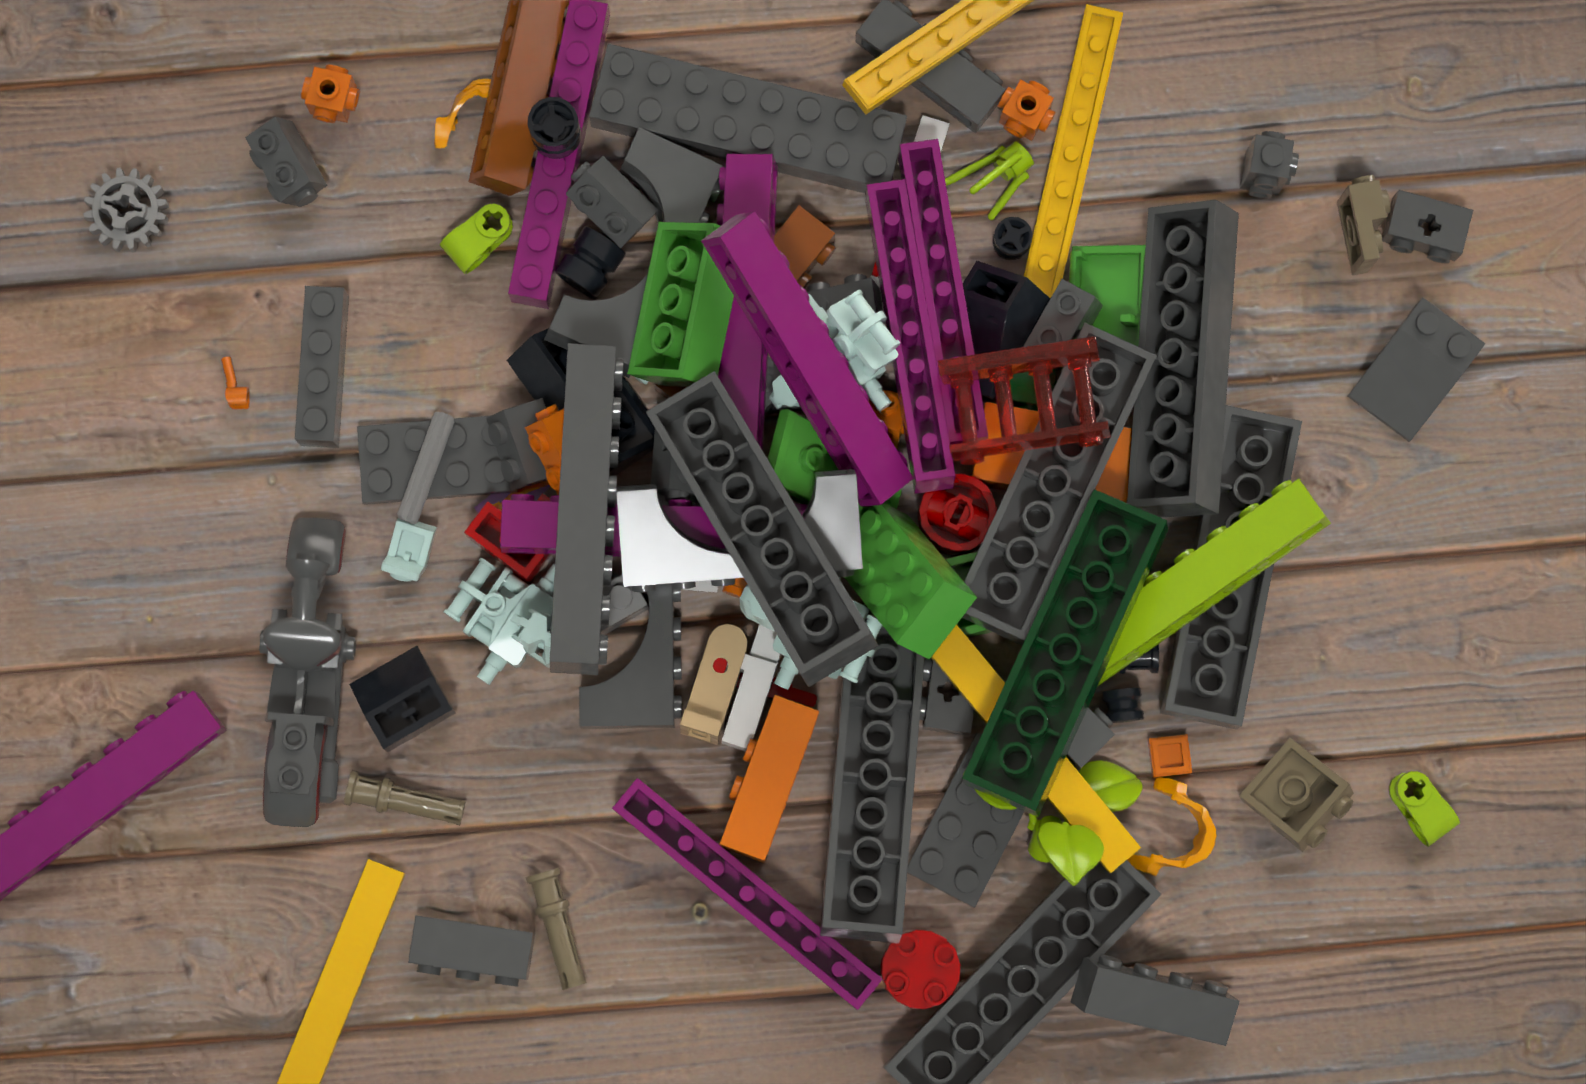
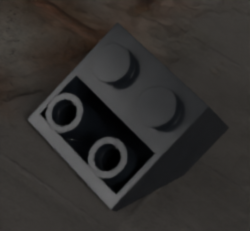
(401, 699)

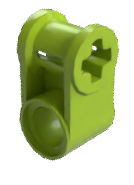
(472, 242)
(1426, 811)

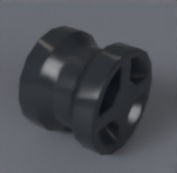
(1017, 233)
(1123, 705)

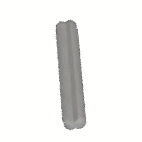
(425, 467)

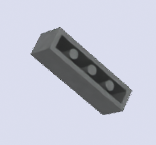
(952, 85)
(321, 366)
(1155, 1000)

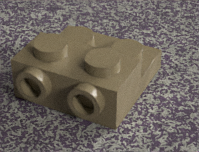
(1361, 213)
(1298, 795)

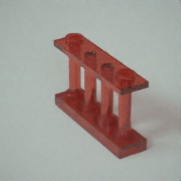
(999, 368)

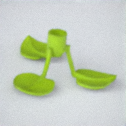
(1077, 848)

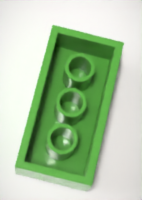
(681, 310)
(908, 581)

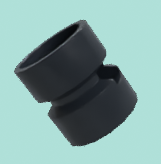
(554, 127)
(589, 264)

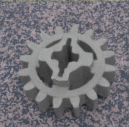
(121, 225)

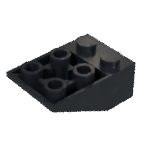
(1000, 311)

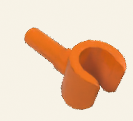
(236, 396)

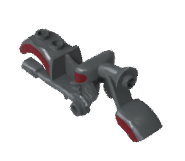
(305, 681)

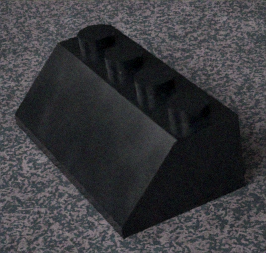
(543, 373)

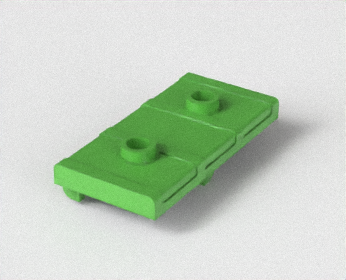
(1116, 280)
(799, 454)

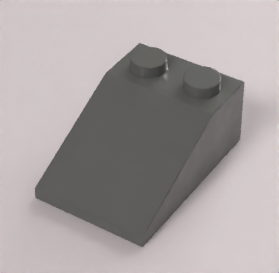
(1416, 369)

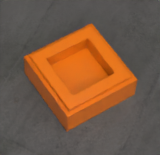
(1169, 756)

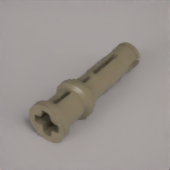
(386, 795)
(553, 909)

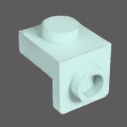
(409, 550)

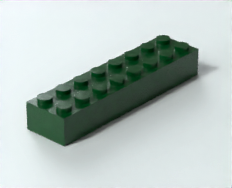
(1065, 653)

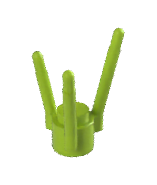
(1010, 163)

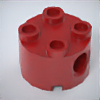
(957, 517)
(920, 969)

